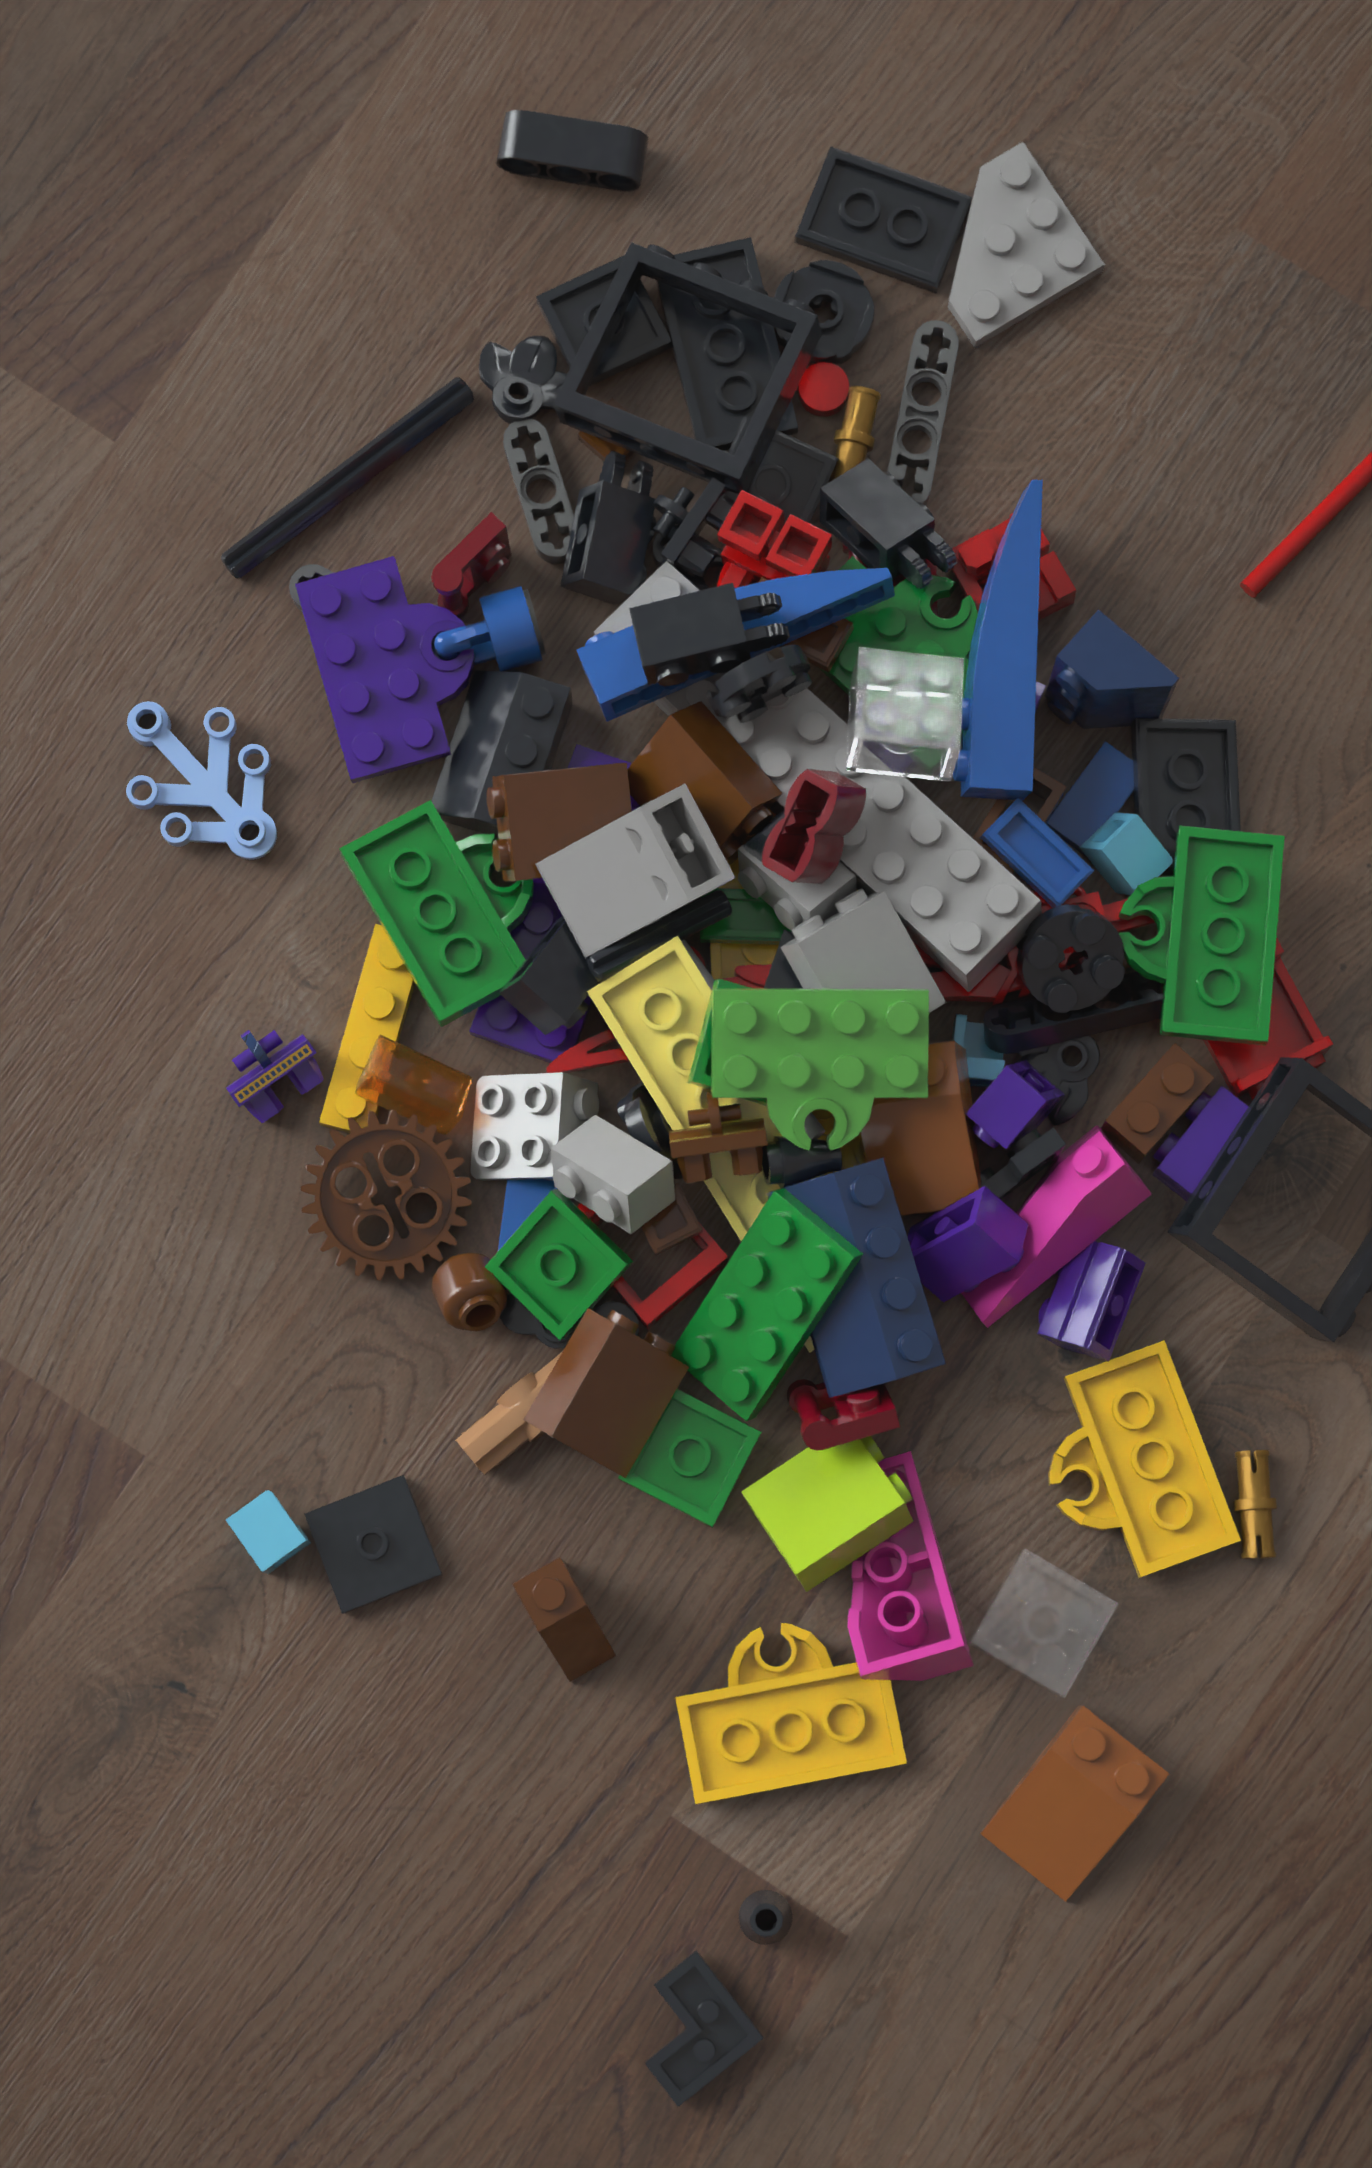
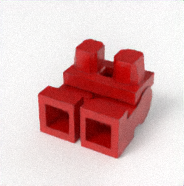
(767, 546)
(976, 559)

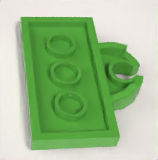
(819, 1052)

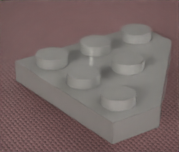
(1016, 248)

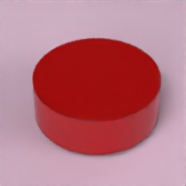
(823, 389)

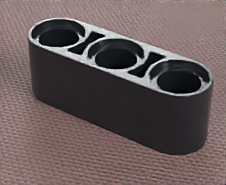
(572, 150)

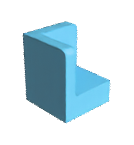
(1126, 852)
(982, 1062)
(268, 1532)

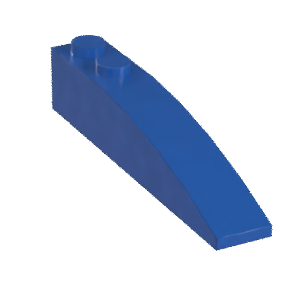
(808, 605)
(1003, 665)

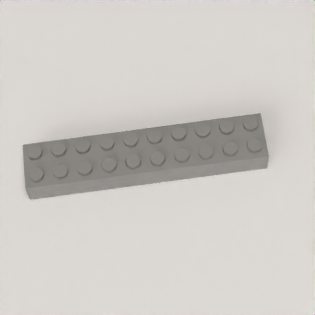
(938, 878)

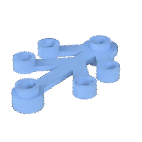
(207, 786)

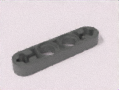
(924, 418)

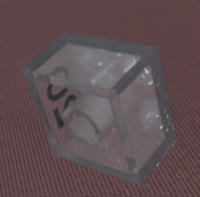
(905, 714)
(1043, 1623)

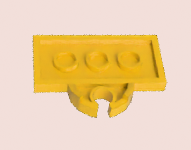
(1143, 1462)
(787, 1722)

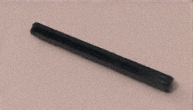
(347, 477)

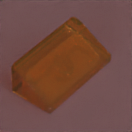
(414, 1085)

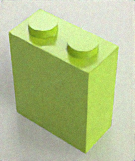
(829, 1508)

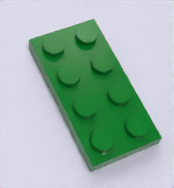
(766, 1304)

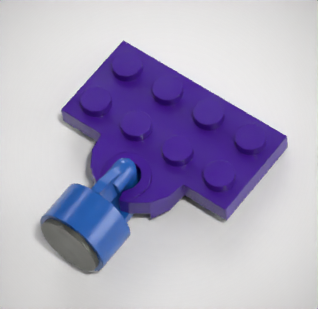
(398, 661)

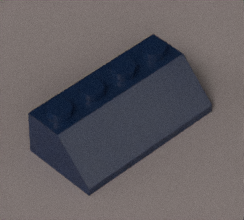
(880, 1316)

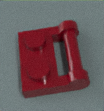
(476, 559)
(859, 1413)

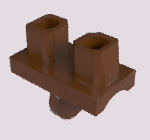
(741, 1138)

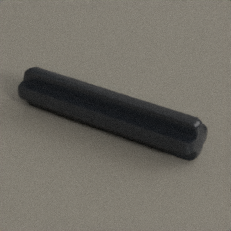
(680, 923)

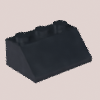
(504, 728)

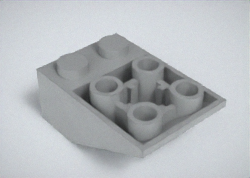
(635, 870)

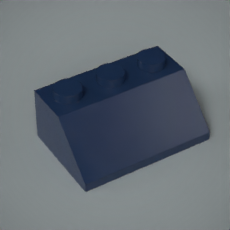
(1107, 679)

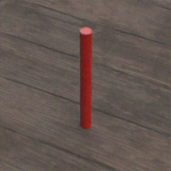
(1308, 529)

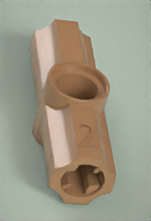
(504, 1427)

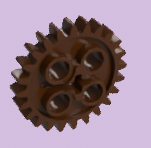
(342, 1215)

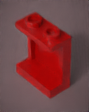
(1291, 1035)

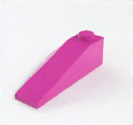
(1066, 1212)
(902, 1598)

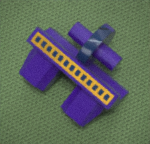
(254, 1086)

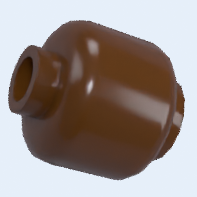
(468, 1292)

